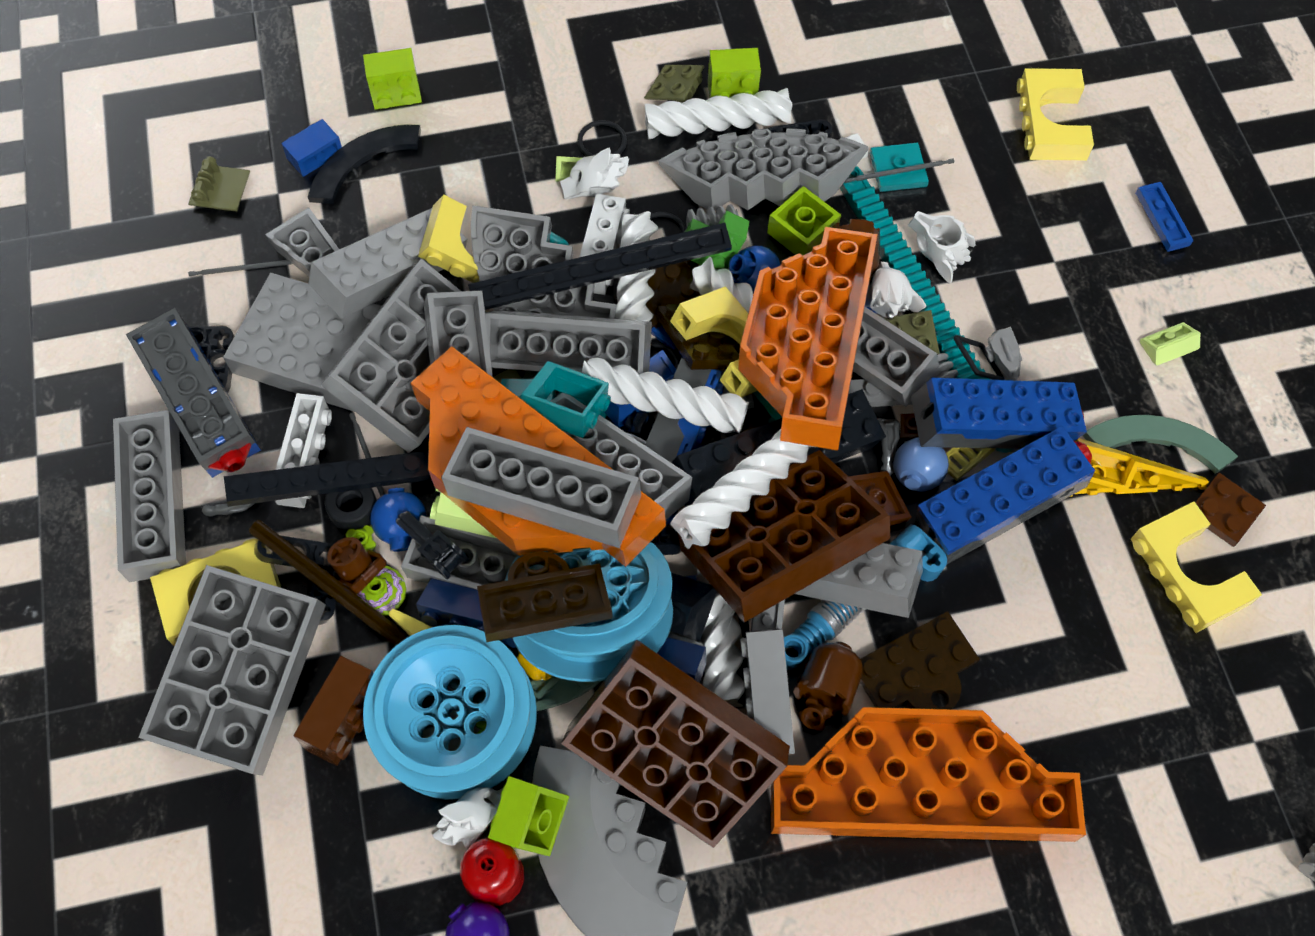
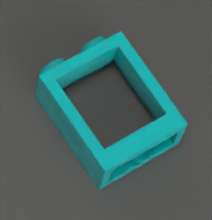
(573, 383)

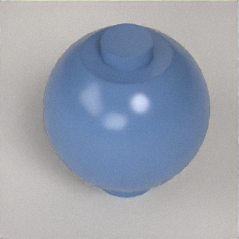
(919, 466)

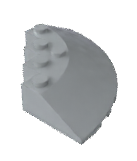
(762, 167)
(519, 241)
(600, 862)

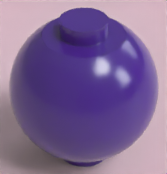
(477, 920)

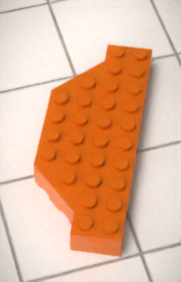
(807, 334)
(466, 396)
(926, 779)

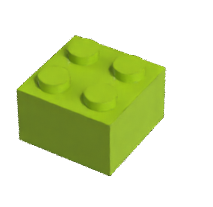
(733, 72)
(392, 78)
(801, 221)
(528, 817)

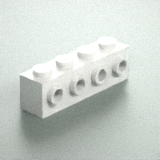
(604, 230)
(304, 438)

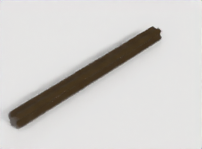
(327, 582)

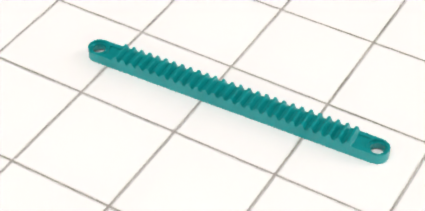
(898, 256)

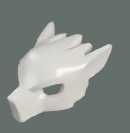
(594, 175)
(942, 245)
(892, 293)
(469, 817)

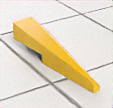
(1128, 473)

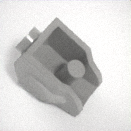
(1005, 352)

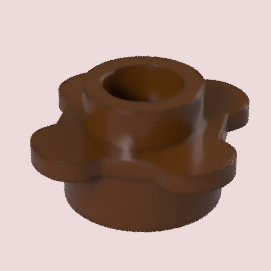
(812, 721)

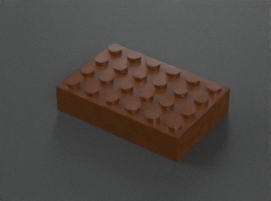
(790, 537)
(676, 744)

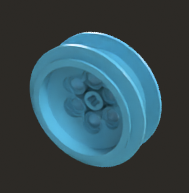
(640, 612)
(424, 668)

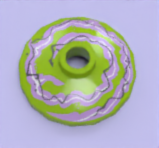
(389, 595)

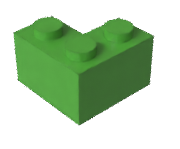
(737, 231)

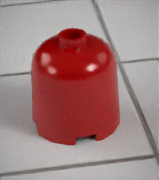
(501, 882)

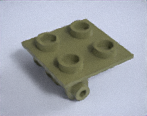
(676, 83)
(218, 186)
(919, 326)

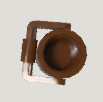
(355, 563)

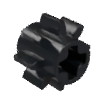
(639, 425)

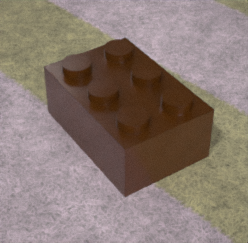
(336, 712)

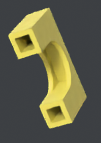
(1043, 137)
(443, 242)
(716, 313)
(177, 586)
(1198, 603)

